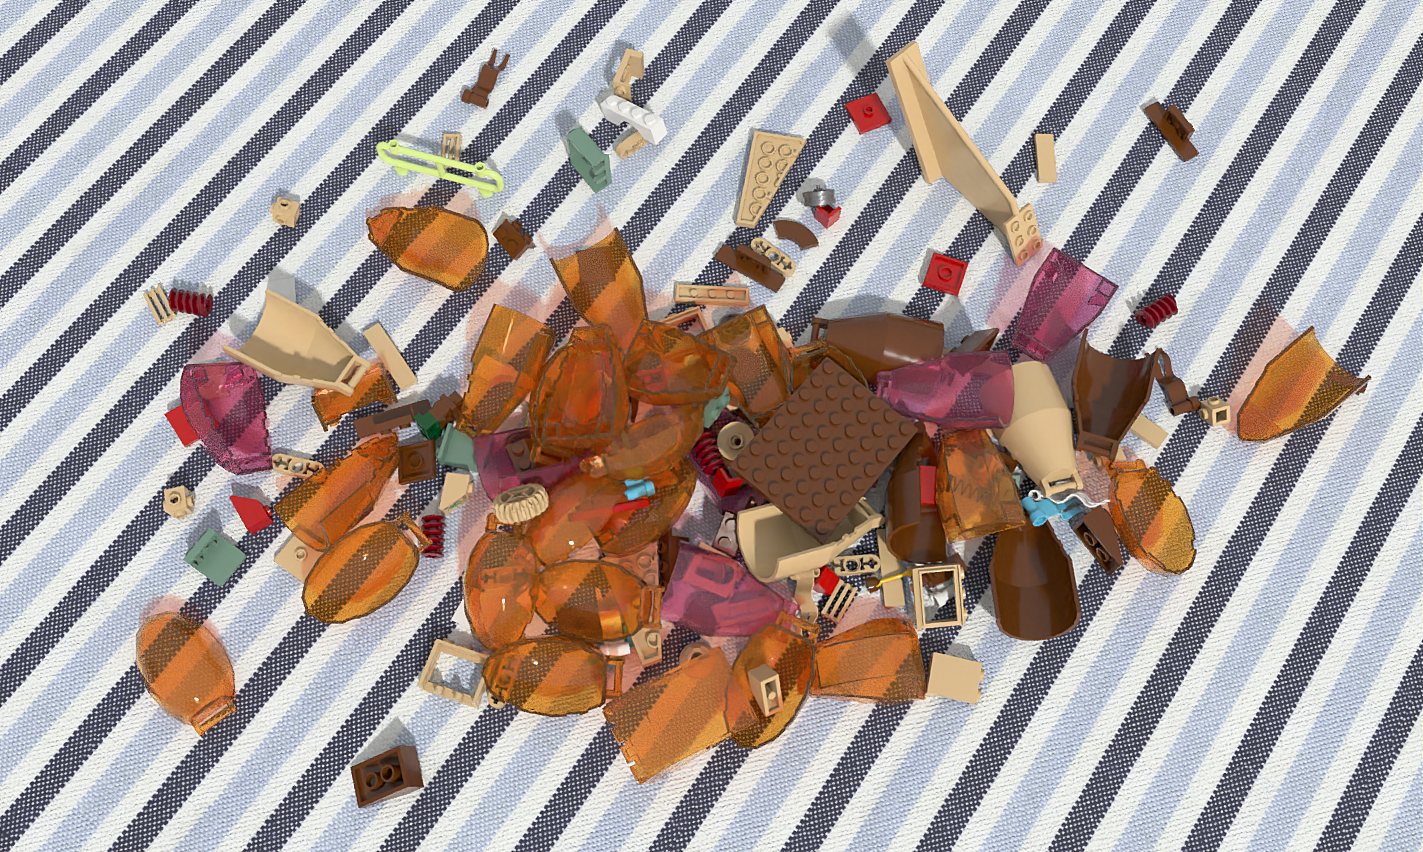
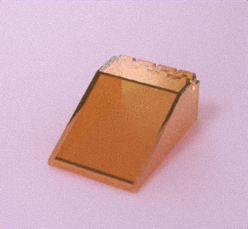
(679, 715)

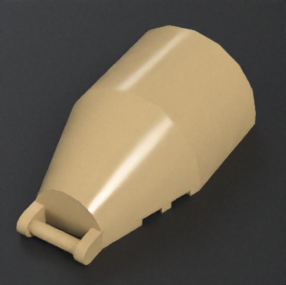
(299, 349)
(1041, 430)
(780, 548)

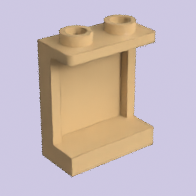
(954, 678)

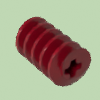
(190, 303)
(1157, 311)
(706, 455)
(431, 529)

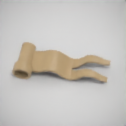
(803, 596)

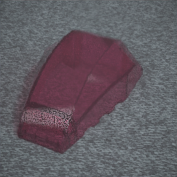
(1059, 306)
(227, 415)

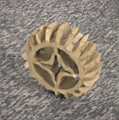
(520, 503)

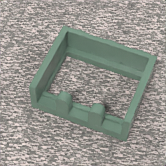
(585, 158)

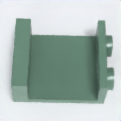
(456, 450)

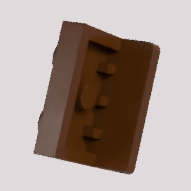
(513, 238)

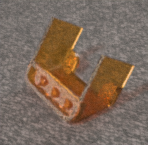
(372, 387)

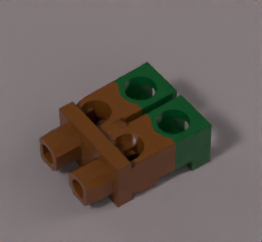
(436, 419)

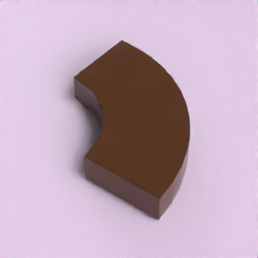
(795, 232)

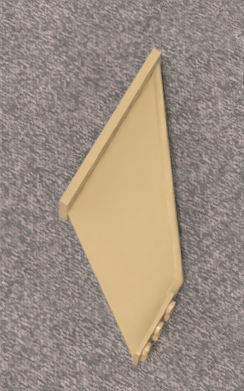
(949, 151)

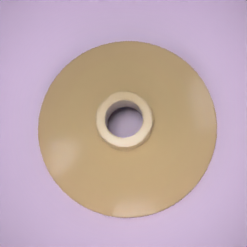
(728, 436)

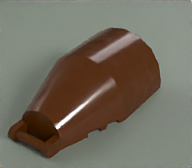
(882, 340)
(1108, 397)
(913, 529)
(1033, 584)

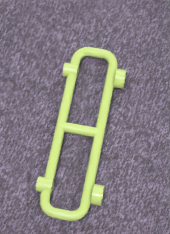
(403, 167)

